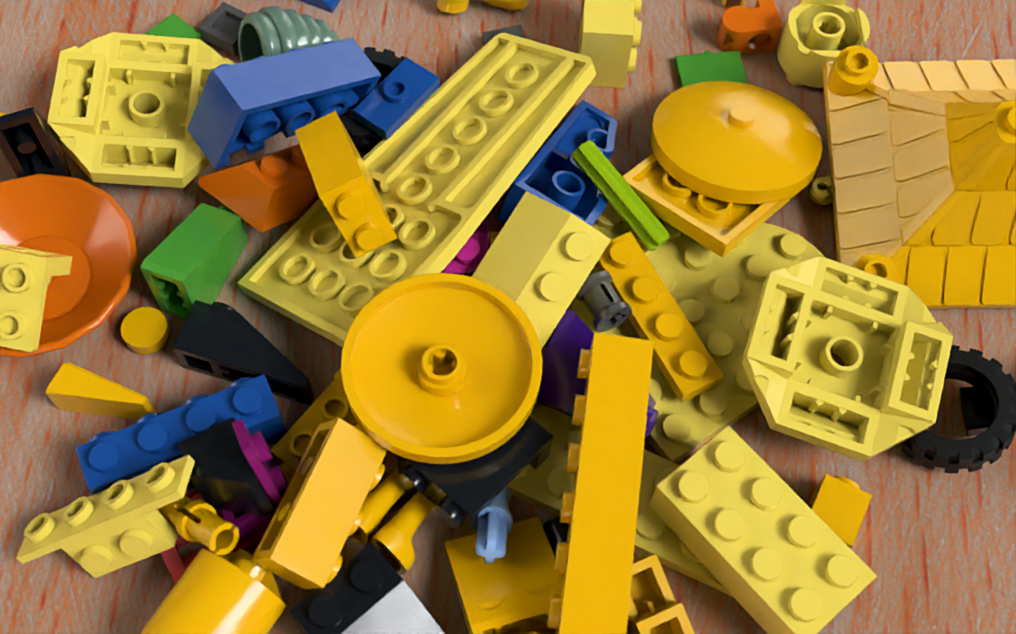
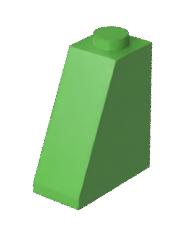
(195, 259)

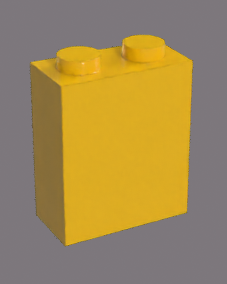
(345, 184)

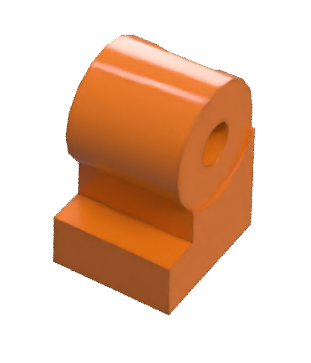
(750, 28)

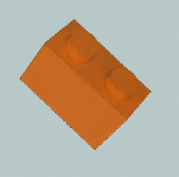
(265, 188)

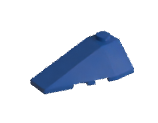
(557, 176)

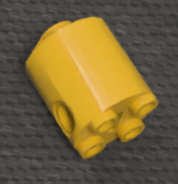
(220, 598)

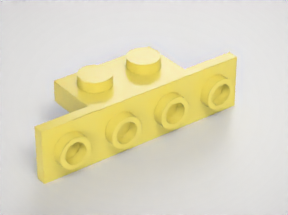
(115, 524)

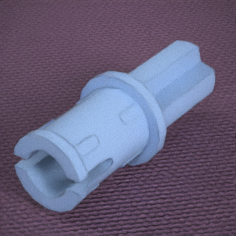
(493, 526)

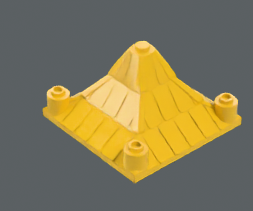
(925, 174)

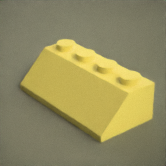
(542, 260)

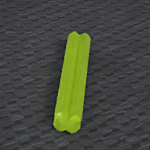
(621, 195)

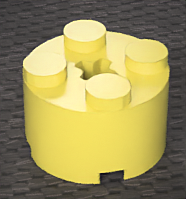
(817, 34)

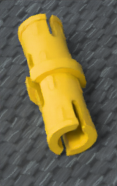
(212, 530)

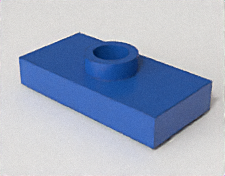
(396, 98)

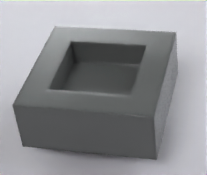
(223, 28)

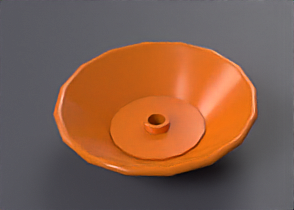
(75, 221)

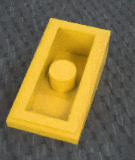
(89, 393)

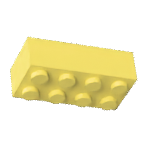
(759, 538)

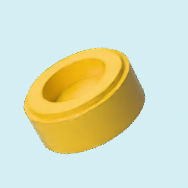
(145, 330)

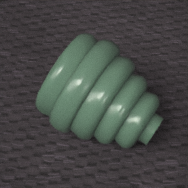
(279, 31)

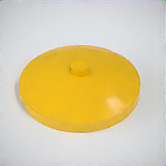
(735, 142)
(441, 368)

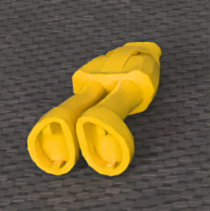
(396, 536)

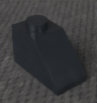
(224, 473)

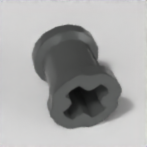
(603, 301)

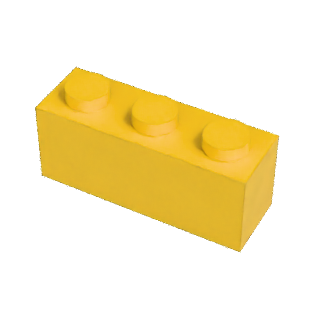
(321, 505)

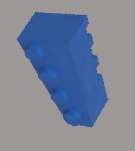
(278, 95)

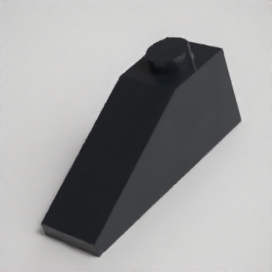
(30, 145)
(228, 347)

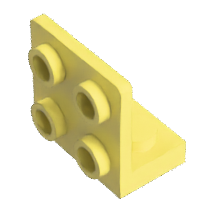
(23, 293)

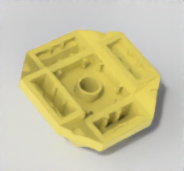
(106, 100)
(879, 330)

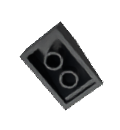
(364, 599)

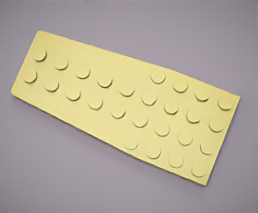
(433, 179)

